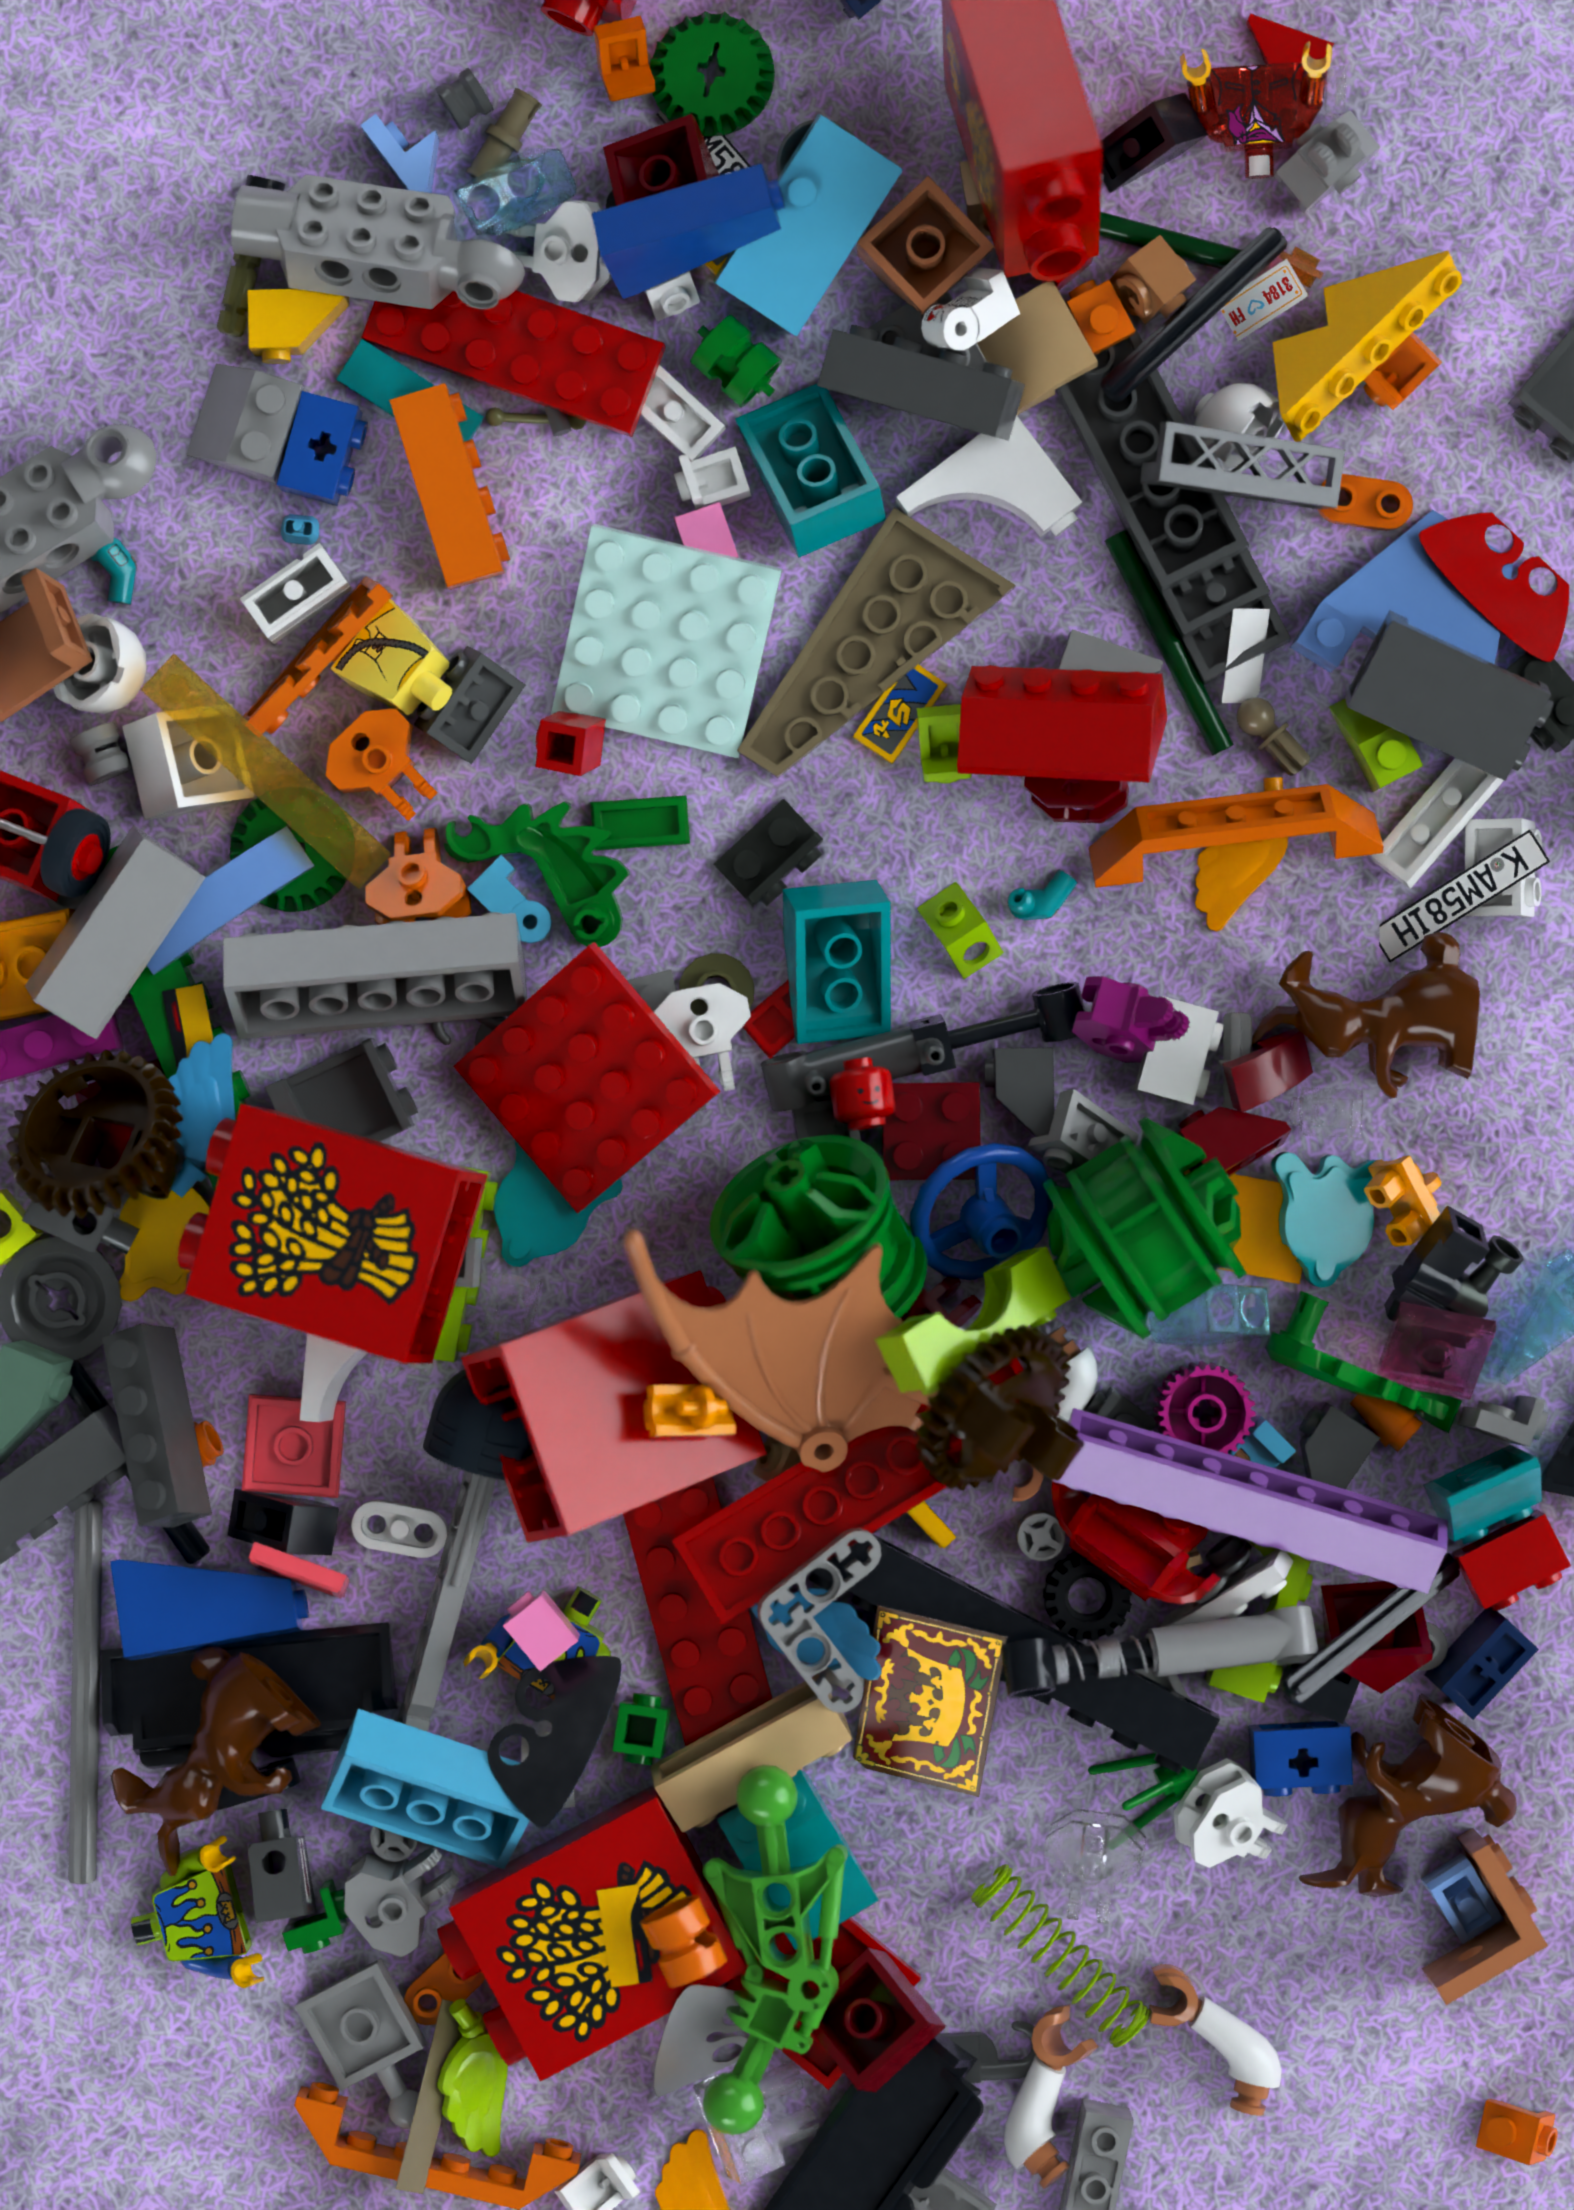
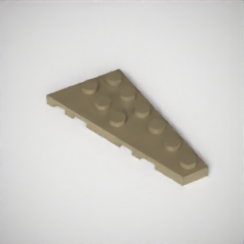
(887, 619)

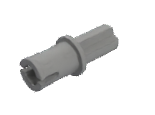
(1236, 1043)

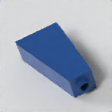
(685, 227)
(190, 1608)

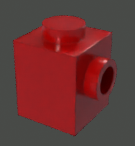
(570, 743)

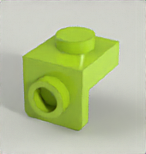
(939, 743)

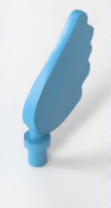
(206, 1098)
(841, 1626)

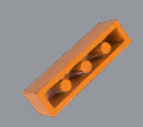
(448, 487)

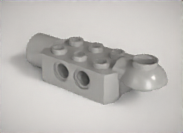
(56, 509)

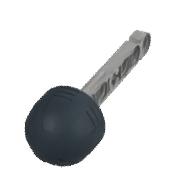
(470, 1439)

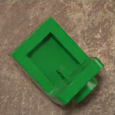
(314, 1932)

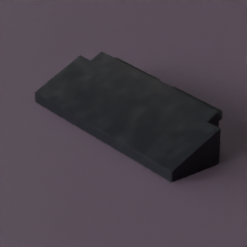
(326, 1668)
(888, 2139)

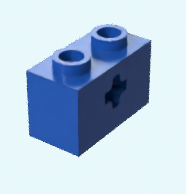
(314, 422)
(1322, 1740)

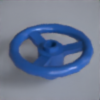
(984, 1215)

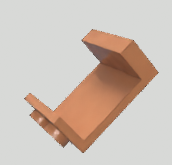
(38, 644)

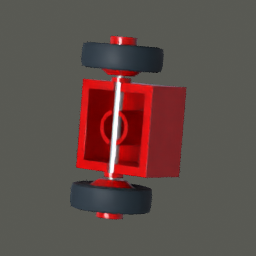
(49, 840)

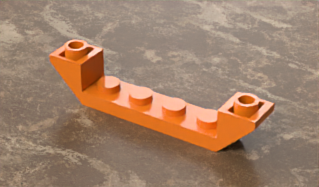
(1232, 819)
(323, 2116)

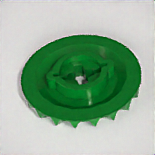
(731, 99)
(305, 892)

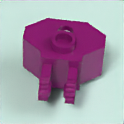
(1126, 1019)

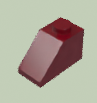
(1233, 1136)

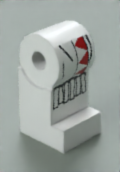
(972, 314)

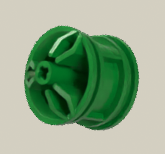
(811, 1215)
(1144, 1227)

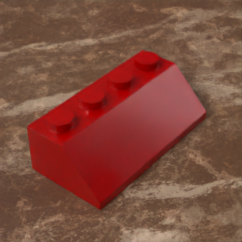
(1061, 723)

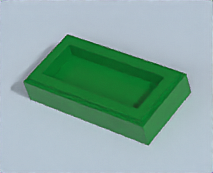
(642, 822)

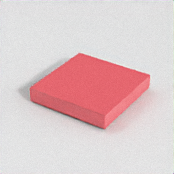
(291, 1453)
(299, 1570)

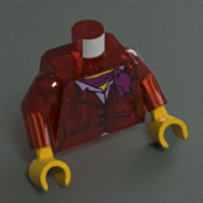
(1257, 105)

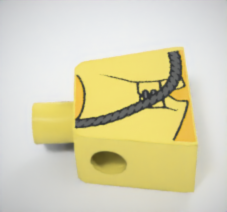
(395, 663)

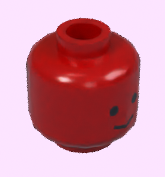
(862, 1094)

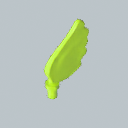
(473, 2084)

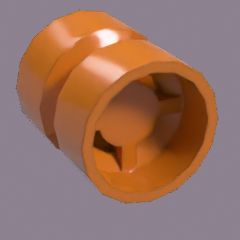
(685, 1944)

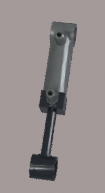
(923, 1047)

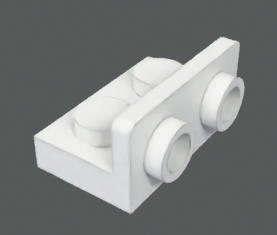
(1483, 839)

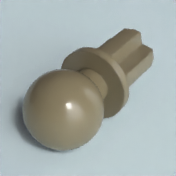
(1257, 719)

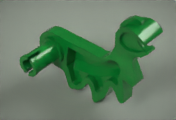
(576, 877)
(1297, 1351)

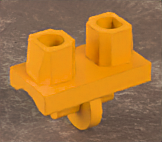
(1407, 1195)
(686, 1412)

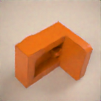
(624, 58)
(1100, 315)
(1401, 372)
(1516, 2132)

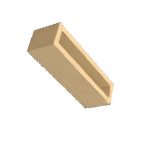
(779, 1733)

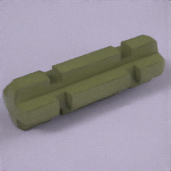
(235, 299)

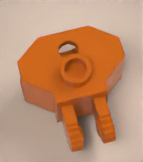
(380, 763)
(417, 884)

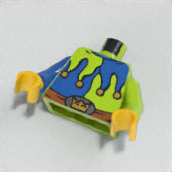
(502, 1651)
(201, 1917)

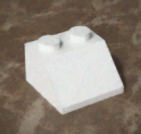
(175, 771)

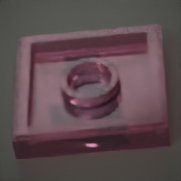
(1436, 1350)

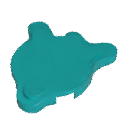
(1324, 1214)
(535, 1215)

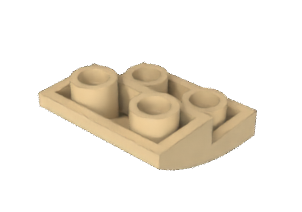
(1040, 345)

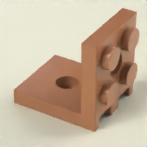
(1498, 1946)

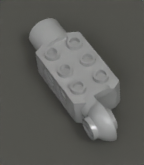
(371, 243)

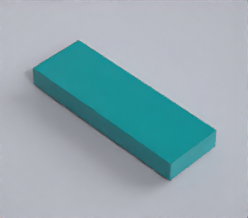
(382, 378)

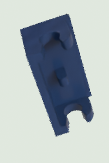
(1482, 1662)

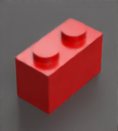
(1512, 1561)

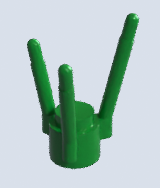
(1170, 1783)

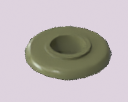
(717, 966)

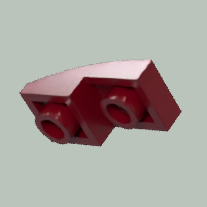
(1269, 1071)

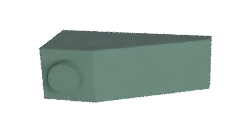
(30, 1390)

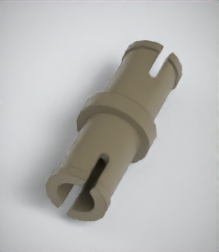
(505, 134)

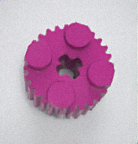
(1221, 1389)

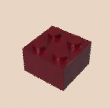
(930, 1127)
(875, 2021)

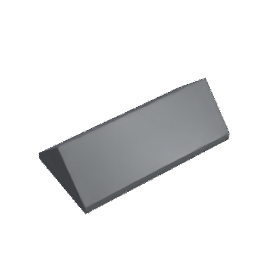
(114, 933)

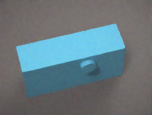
(829, 199)
(424, 1790)

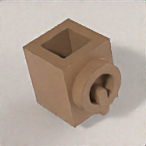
(1153, 281)

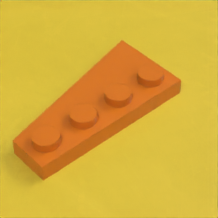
(325, 646)

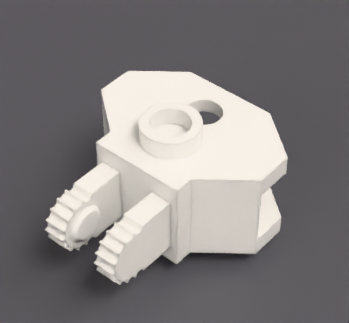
(567, 252)
(707, 1032)
(1228, 1816)

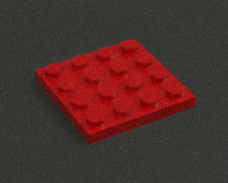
(586, 1077)

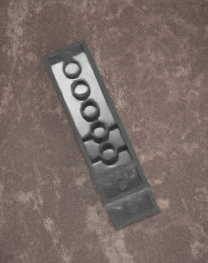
(1180, 534)

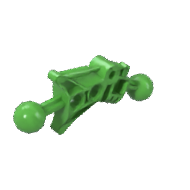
(772, 2007)

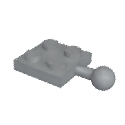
(363, 2031)

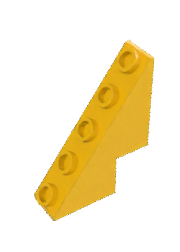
(1365, 325)

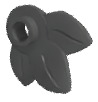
(1225, 1560)

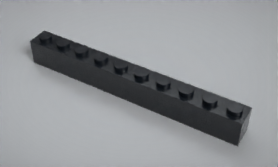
(1128, 1704)

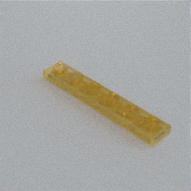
(265, 771)

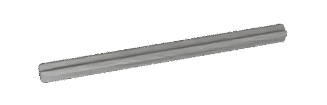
(85, 1693)

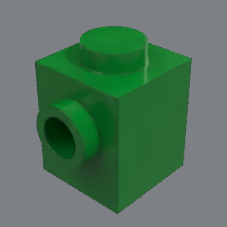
(642, 1729)

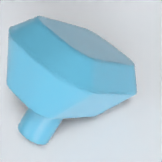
(300, 529)

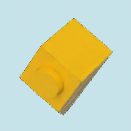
(289, 321)

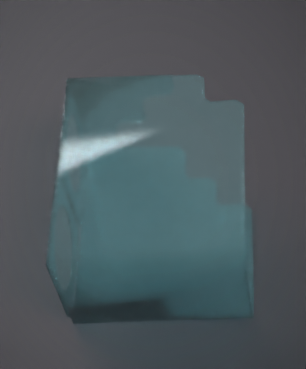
(550, 168)
(1196, 1328)

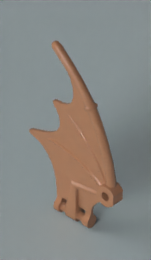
(791, 1367)

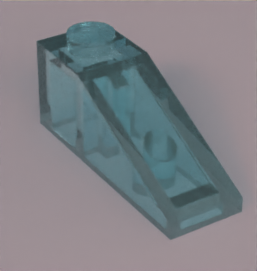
(1545, 1321)

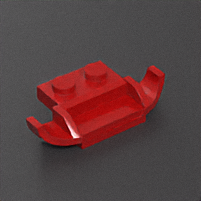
(1133, 1545)

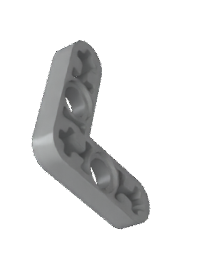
(803, 1624)

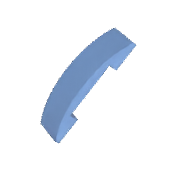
(232, 892)

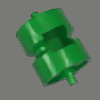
(736, 361)

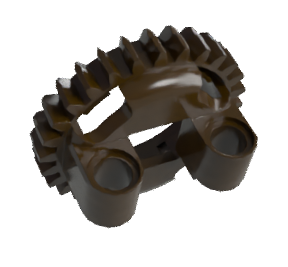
(69, 1141)
(990, 1420)

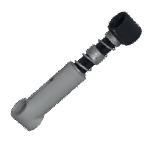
(1277, 1637)

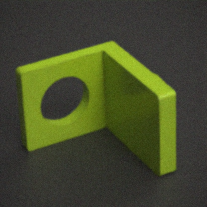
(958, 927)

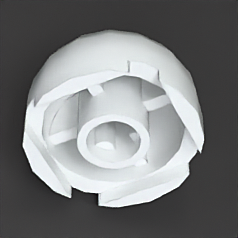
(1242, 410)
(114, 673)

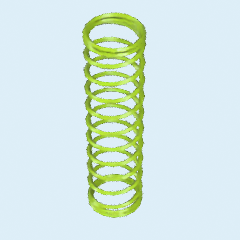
(1119, 2036)

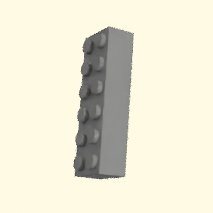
(374, 975)

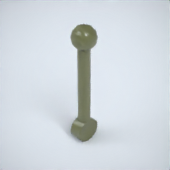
(496, 417)

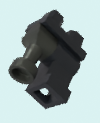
(1436, 1267)

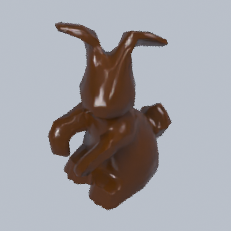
(1420, 1010)
(237, 1713)
(1441, 1776)

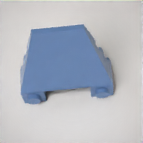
(1399, 581)

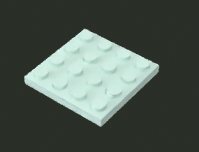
(666, 640)

